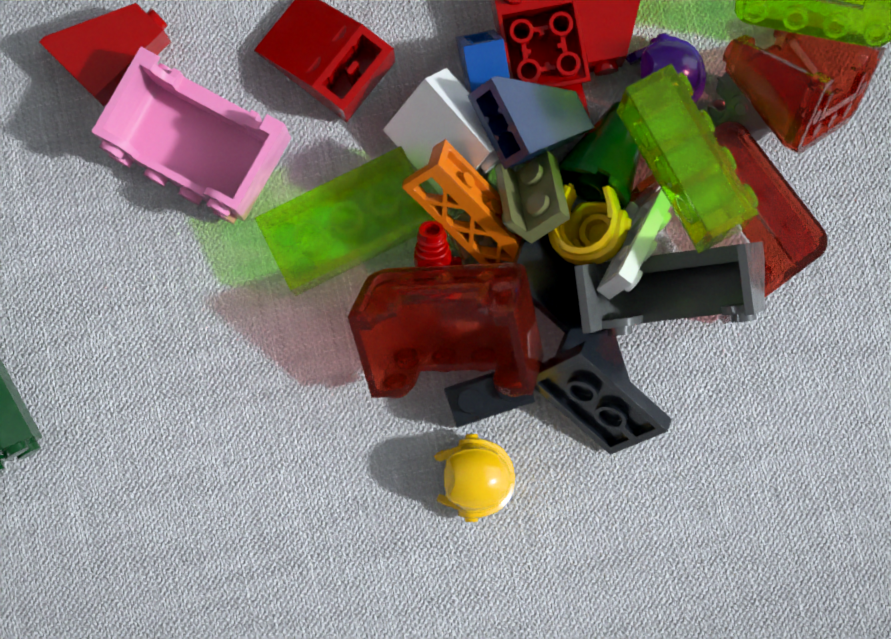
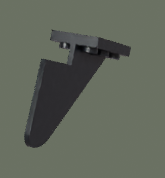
(588, 370)

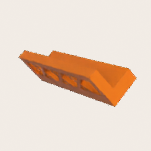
(467, 192)

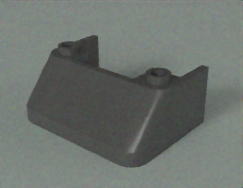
(677, 287)

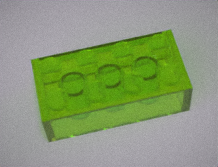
(687, 158)
(343, 222)

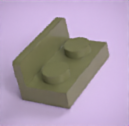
(532, 197)

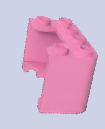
(190, 137)

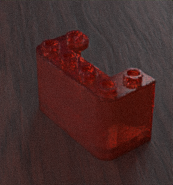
(446, 323)

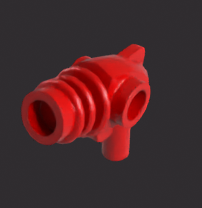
(433, 247)

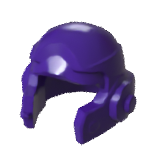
(667, 50)

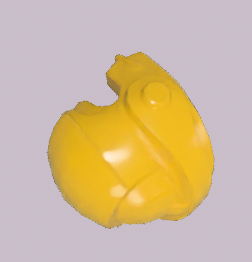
(593, 231)
(476, 477)

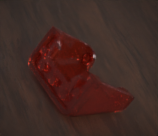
(802, 83)

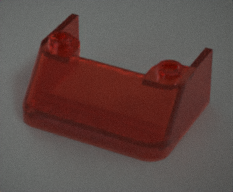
(784, 223)

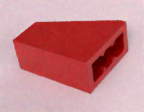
(607, 32)
(104, 47)

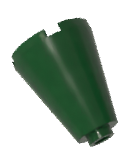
(603, 159)

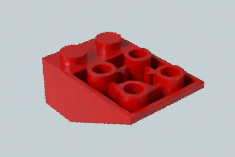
(542, 41)
(327, 55)

